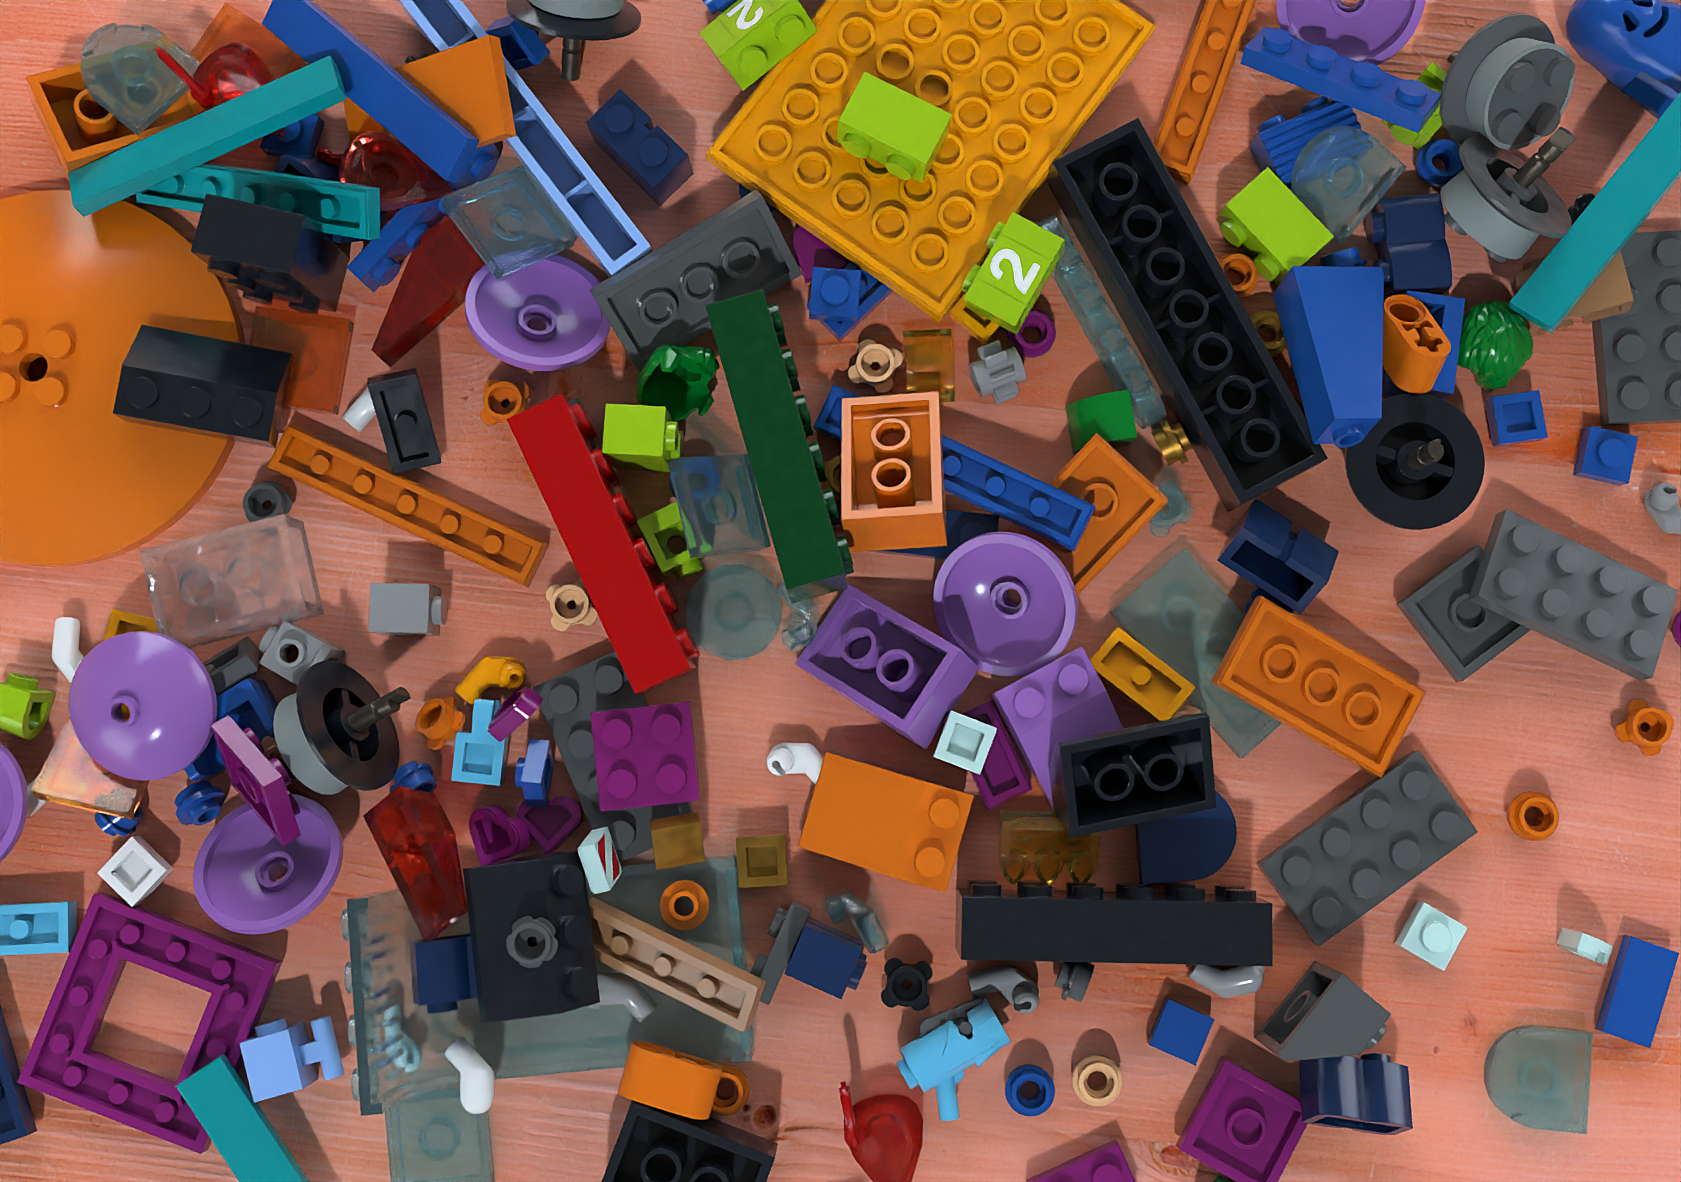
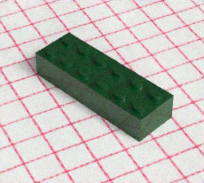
(775, 438)

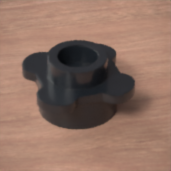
(913, 997)

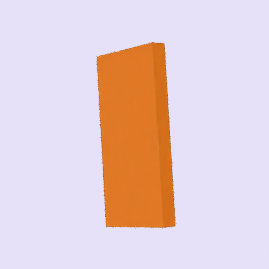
(463, 82)
(1318, 686)

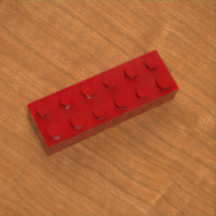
(602, 543)

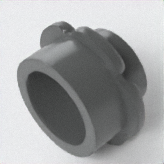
(266, 491)
(529, 955)
(1074, 979)

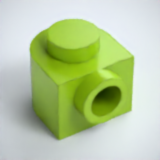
(24, 706)

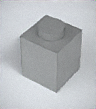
(406, 609)

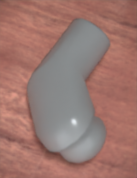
(1663, 507)
(1228, 982)
(1009, 983)
(623, 989)

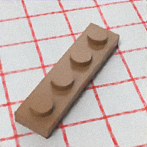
(674, 966)

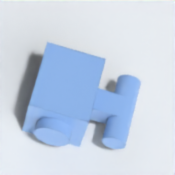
(284, 1059)

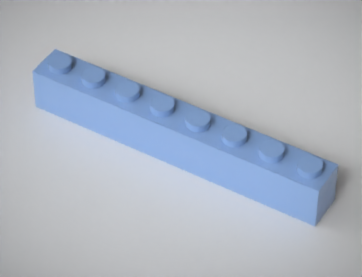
(543, 148)

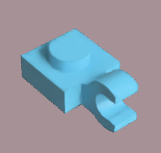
(477, 753)

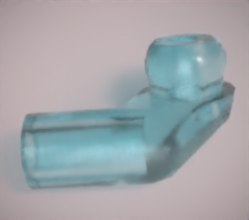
(801, 624)
(862, 917)

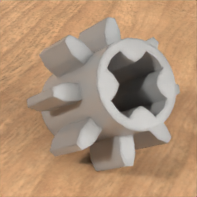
(997, 372)

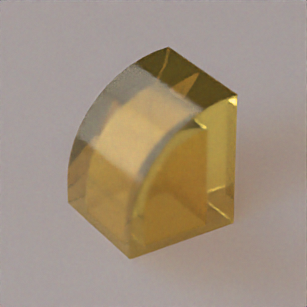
(929, 362)

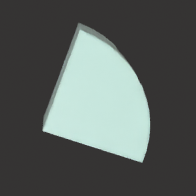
(1584, 945)

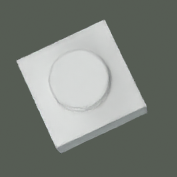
(135, 870)

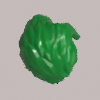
(1494, 344)
(678, 380)

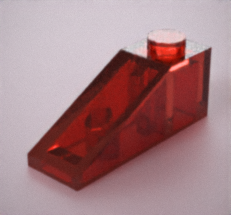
(428, 290)
(421, 857)

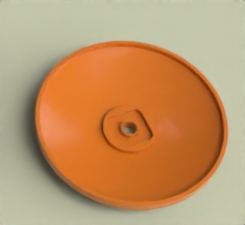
(76, 293)

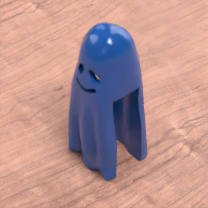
(1631, 46)

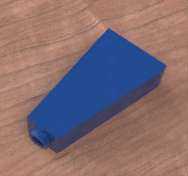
(1335, 347)

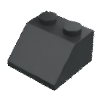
(1323, 1018)

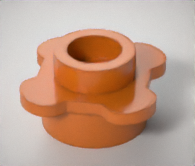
(495, 393)
(439, 721)
(1659, 727)

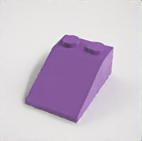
(888, 665)
(1054, 706)

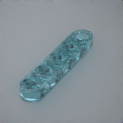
(1104, 330)

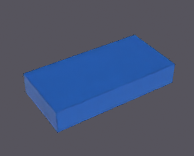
(1637, 991)

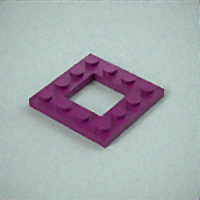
(108, 937)

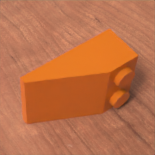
(80, 126)
(892, 472)
(885, 822)

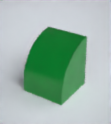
(1103, 414)

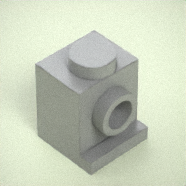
(312, 649)

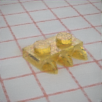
(1042, 840)

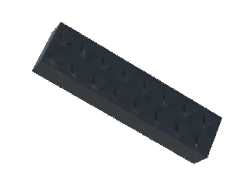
(1183, 315)

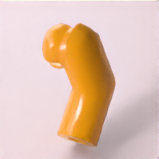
(491, 672)

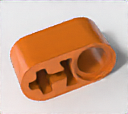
(1412, 344)
(670, 1080)

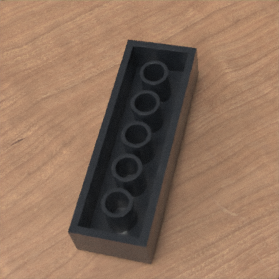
(1113, 926)

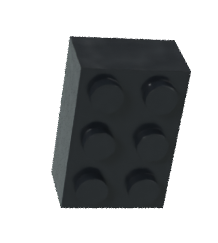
(270, 254)
(682, 1149)

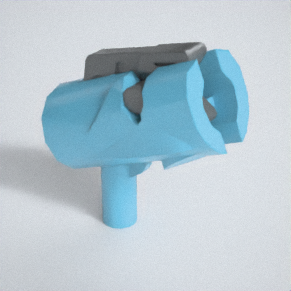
(948, 1046)

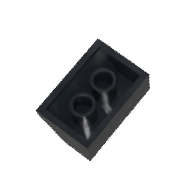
(204, 386)
(1133, 775)
(533, 886)

